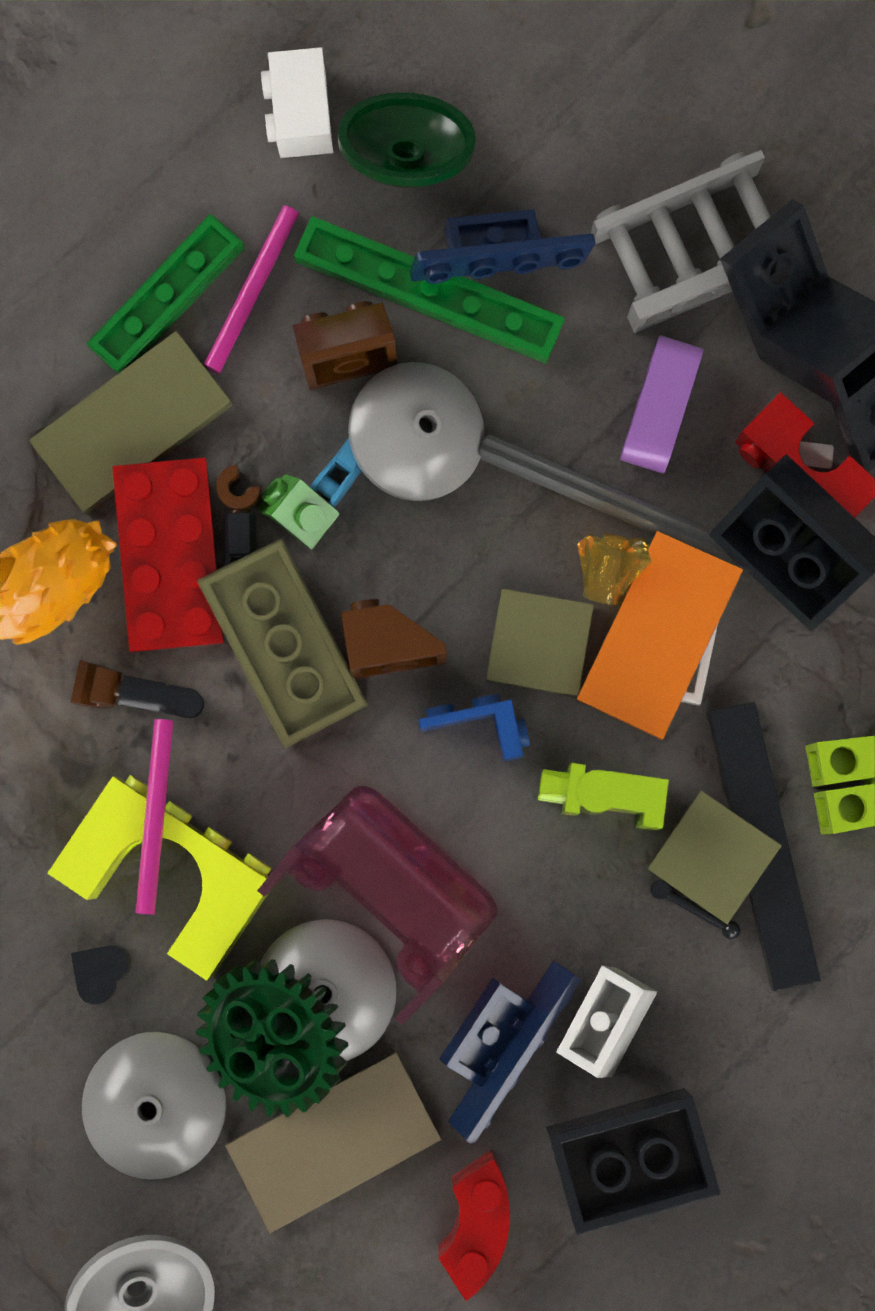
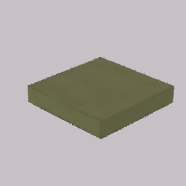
(539, 643)
(714, 857)

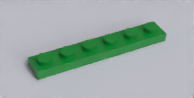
(453, 302)

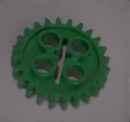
(272, 1037)

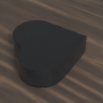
(98, 972)

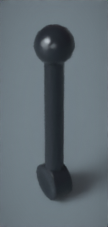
(661, 890)

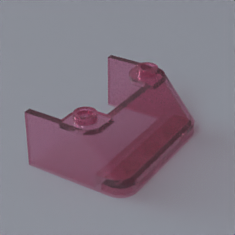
(399, 881)

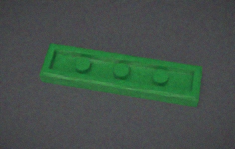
(166, 294)

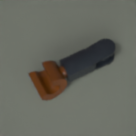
(239, 524)
(101, 686)

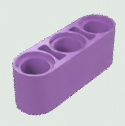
(661, 404)

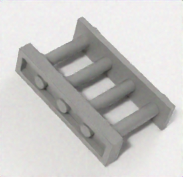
(692, 285)

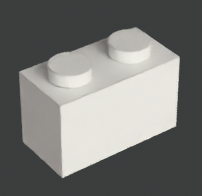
(299, 103)
(606, 1022)

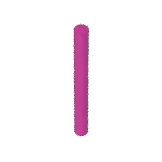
(251, 289)
(154, 816)

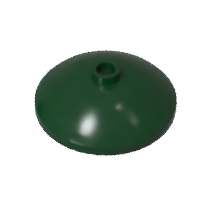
(406, 139)

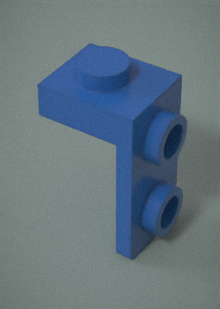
(510, 732)

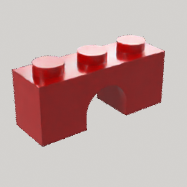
(779, 432)

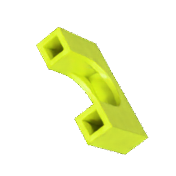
(228, 881)

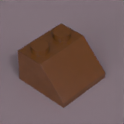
(345, 344)
(387, 641)

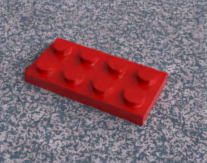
(164, 551)

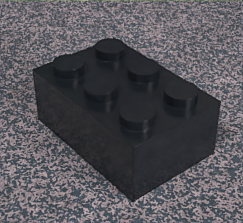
(798, 543)
(633, 1161)

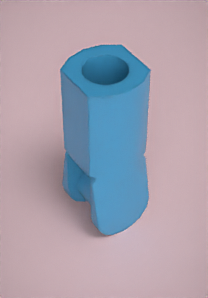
(330, 488)

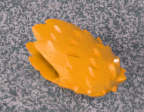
(51, 577)

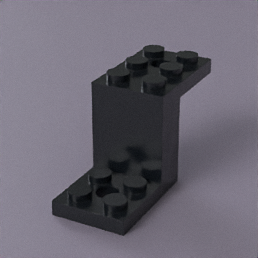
(808, 322)

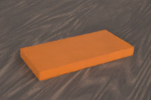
(659, 636)

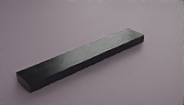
(776, 894)

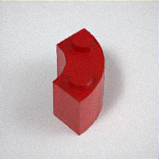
(481, 1228)

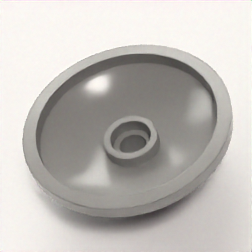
(395, 449)
(351, 967)
(172, 1077)
(169, 1273)

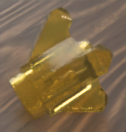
(611, 565)

